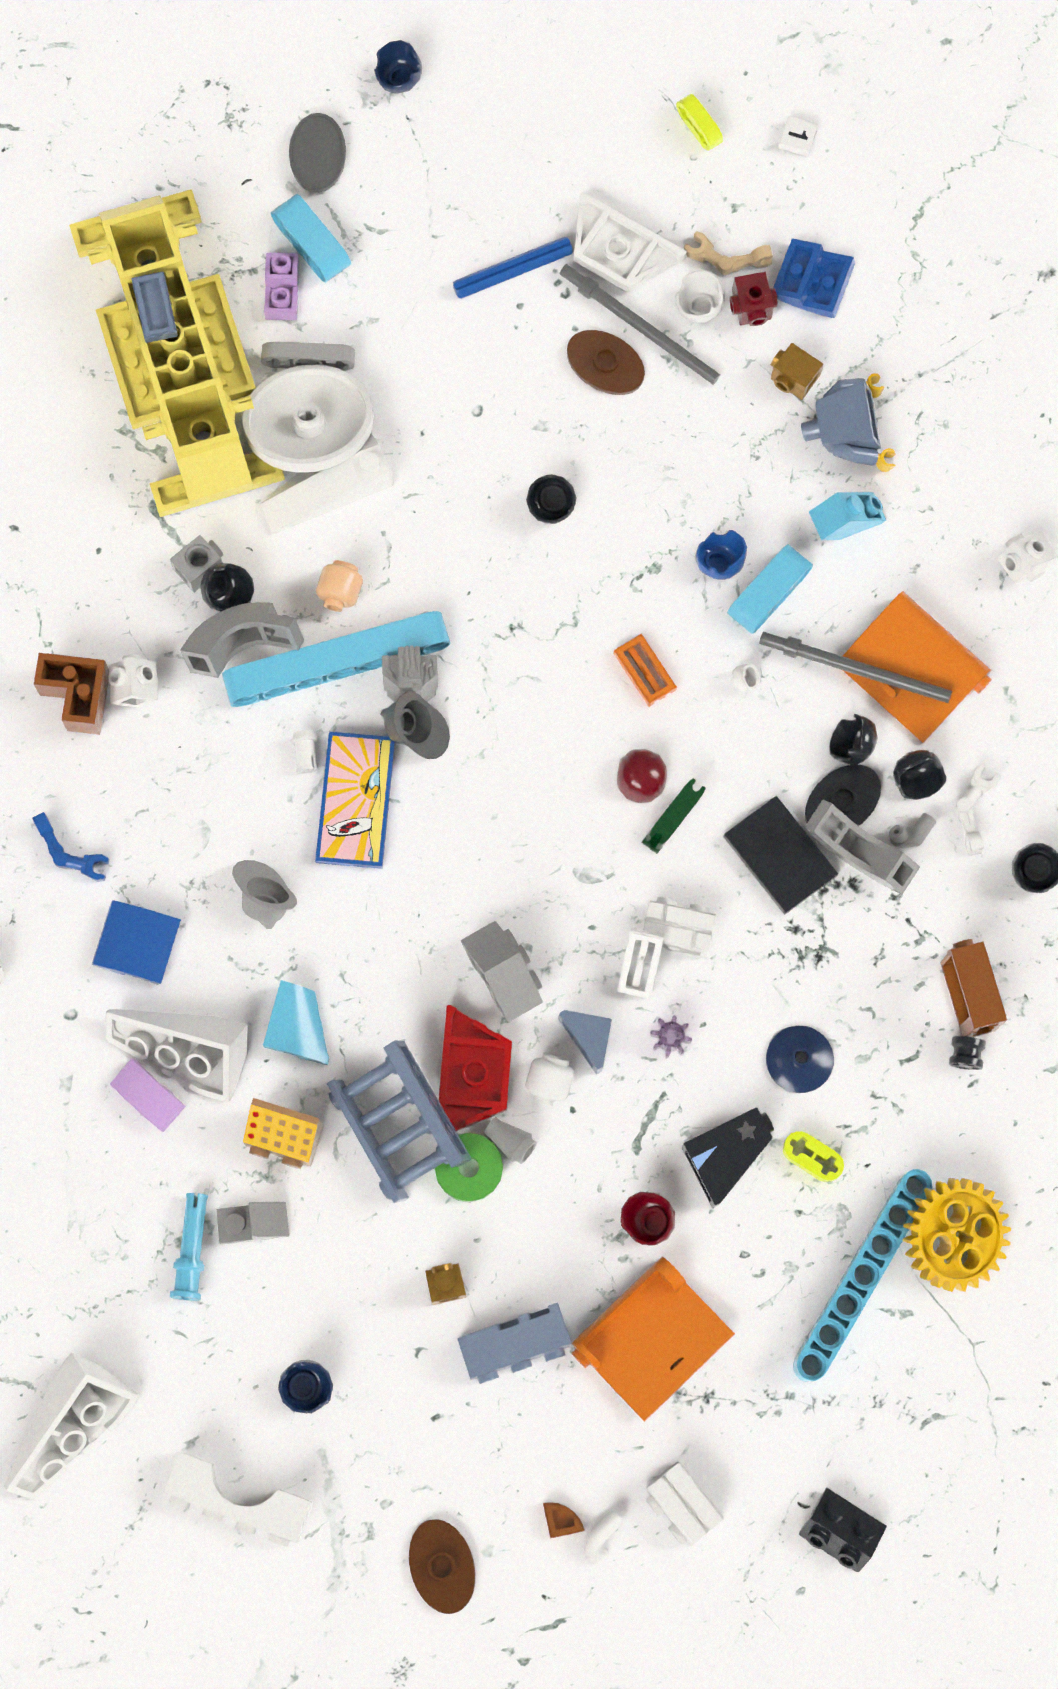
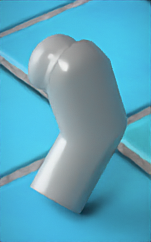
(912, 836)

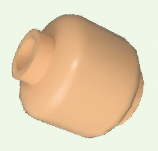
(339, 585)

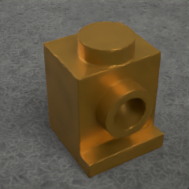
(445, 1283)

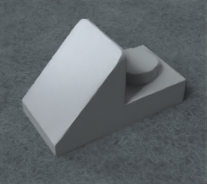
(252, 1222)

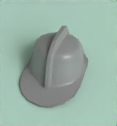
(263, 892)

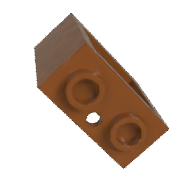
(973, 989)

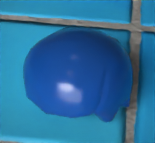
(722, 555)

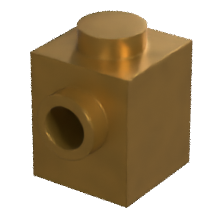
(795, 371)

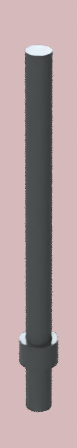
(590, 288)
(793, 647)

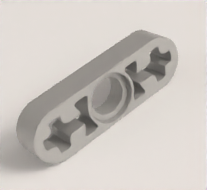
(296, 354)

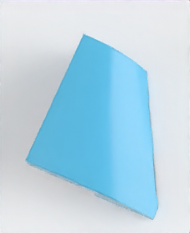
(296, 1024)

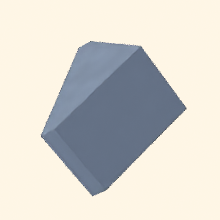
(589, 1034)

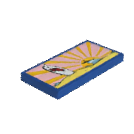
(355, 800)

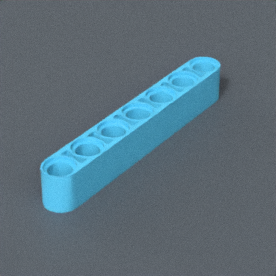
(332, 659)
(848, 1285)

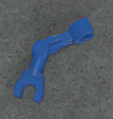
(65, 860)

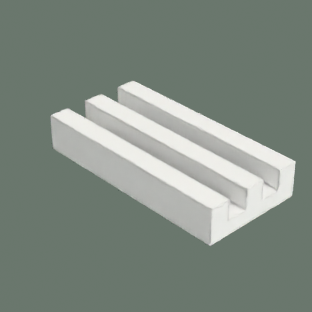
(646, 937)

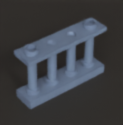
(432, 1121)

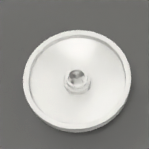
(308, 418)

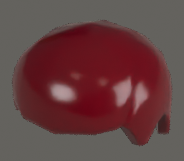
(641, 775)
(648, 1218)

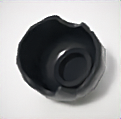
(551, 499)
(226, 586)
(853, 740)
(919, 774)
(1036, 868)

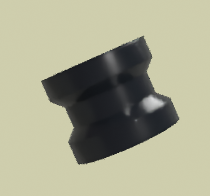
(967, 1053)

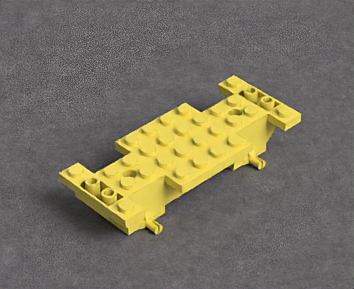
(180, 379)

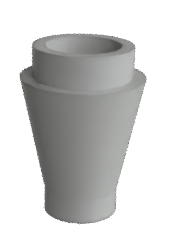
(511, 1140)

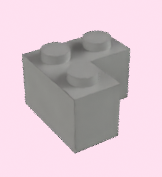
(504, 970)

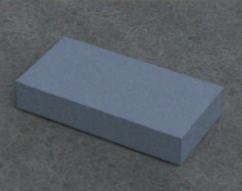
(154, 307)

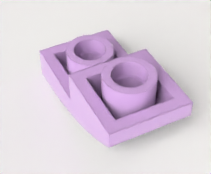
(281, 286)
(147, 1095)

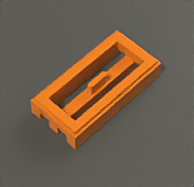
(659, 694)

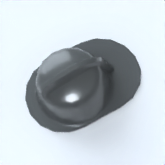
(417, 725)

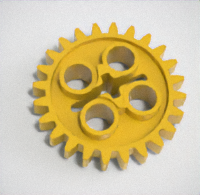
(981, 1246)

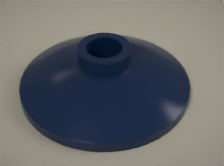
(798, 1076)

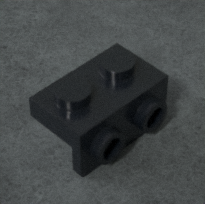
(843, 1530)

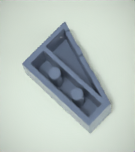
(515, 1344)

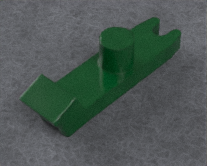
(673, 817)

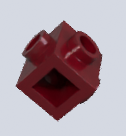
(753, 299)

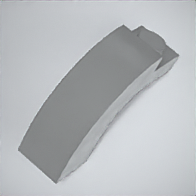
(234, 630)
(861, 849)

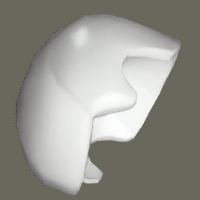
(700, 296)

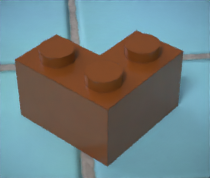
(81, 683)

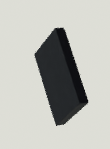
(780, 855)

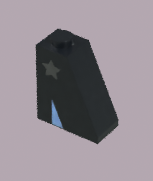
(727, 1152)

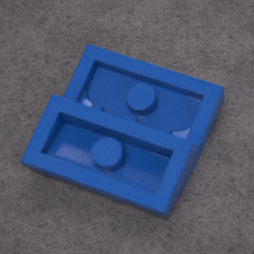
(813, 278)
(136, 942)

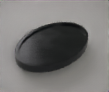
(850, 789)

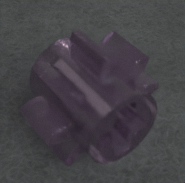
(662, 1040)

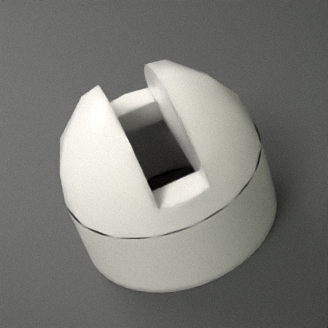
(743, 672)

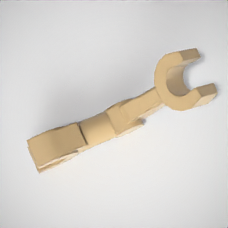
(759, 257)

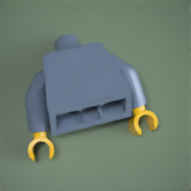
(849, 422)

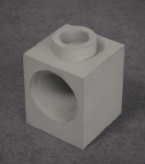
(183, 561)

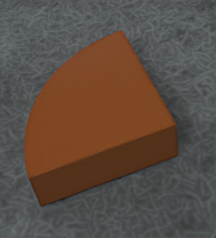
(561, 1520)

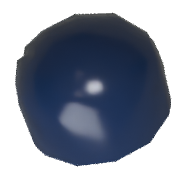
(398, 67)
(305, 1386)

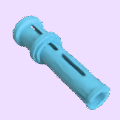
(189, 1264)

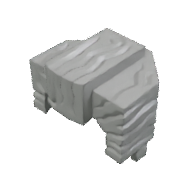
(410, 673)

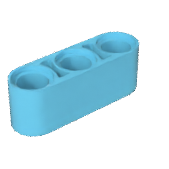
(310, 238)
(770, 589)

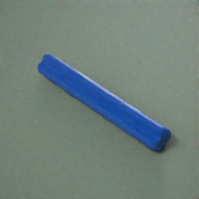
(512, 267)

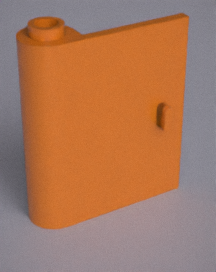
(918, 647)
(647, 1334)

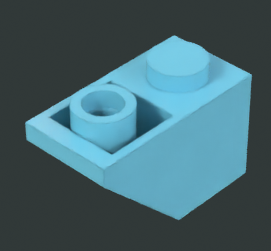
(847, 514)

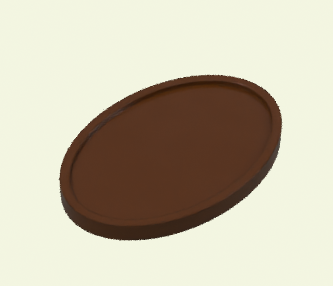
(605, 362)
(442, 1566)

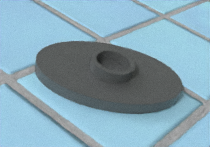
(317, 152)

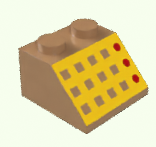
(282, 1133)

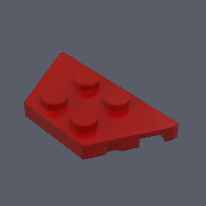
(473, 1070)

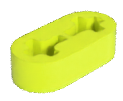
(699, 122)
(818, 1150)

